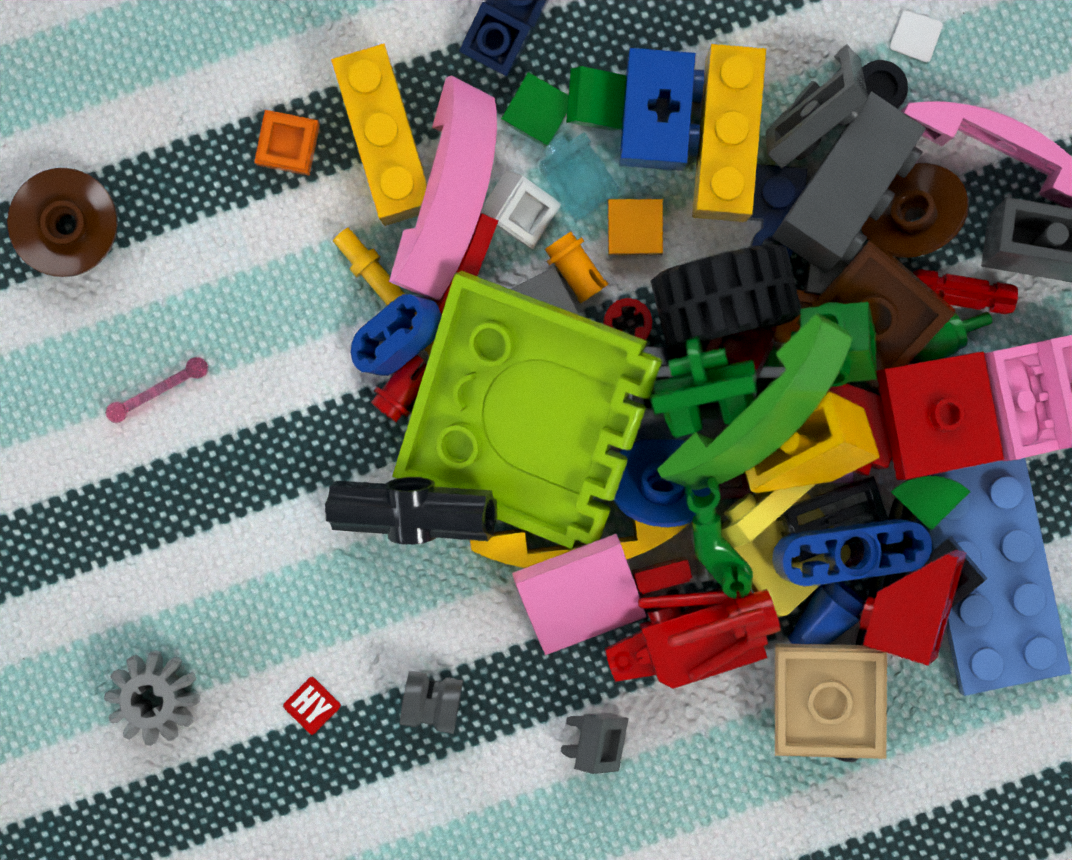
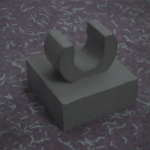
(599, 742)

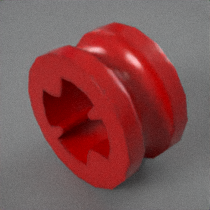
(615, 310)

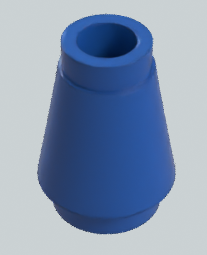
(827, 615)

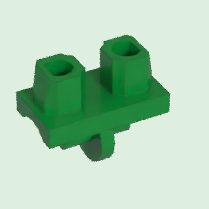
(681, 395)

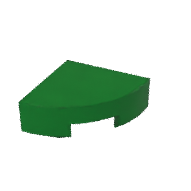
(930, 497)

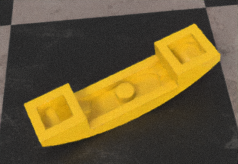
(511, 545)

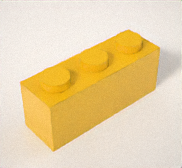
(382, 133)
(729, 133)

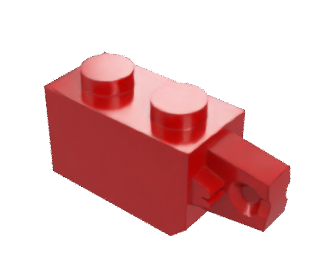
(650, 654)

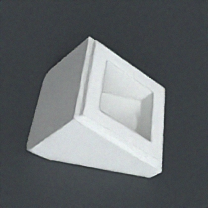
(521, 208)

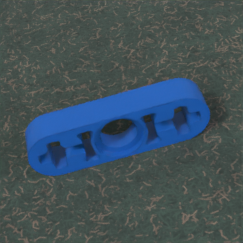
(873, 562)

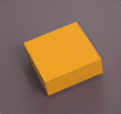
(635, 226)

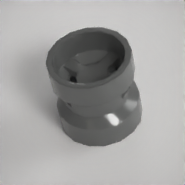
(431, 702)

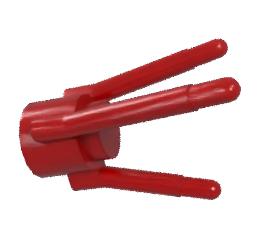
(748, 618)

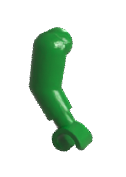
(711, 547)

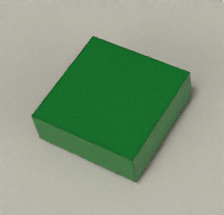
(596, 98)
(537, 110)

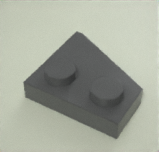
(818, 110)

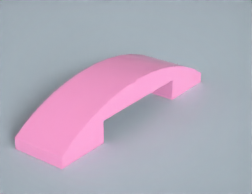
(1002, 134)
(454, 191)

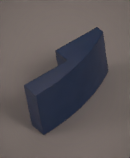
(501, 32)

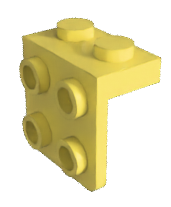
(754, 534)

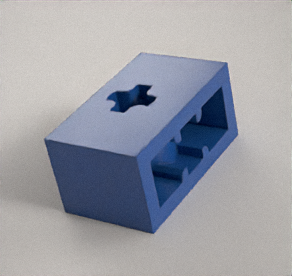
(654, 77)

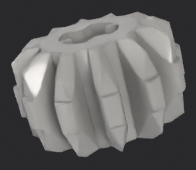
(139, 710)

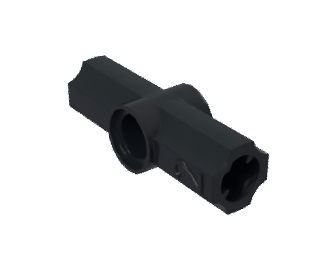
(411, 510)

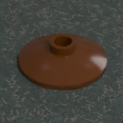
(926, 193)
(36, 219)

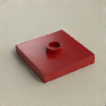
(940, 415)

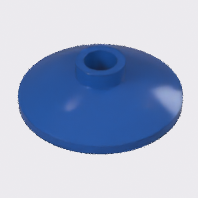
(641, 482)

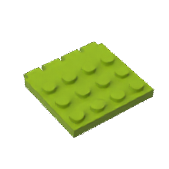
(528, 409)

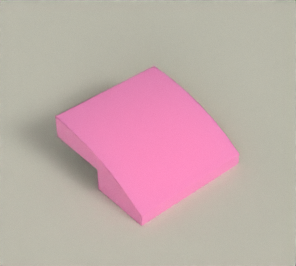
(1032, 396)
(579, 594)

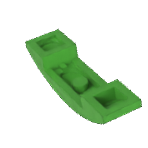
(812, 364)

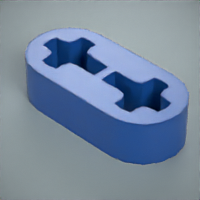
(392, 328)

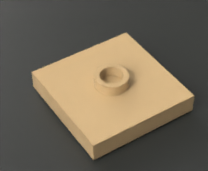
(830, 701)

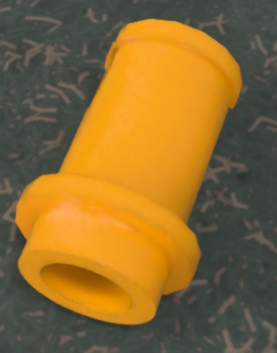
(576, 266)

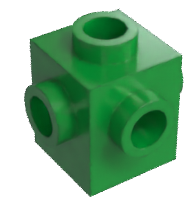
(858, 321)

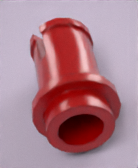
(400, 390)

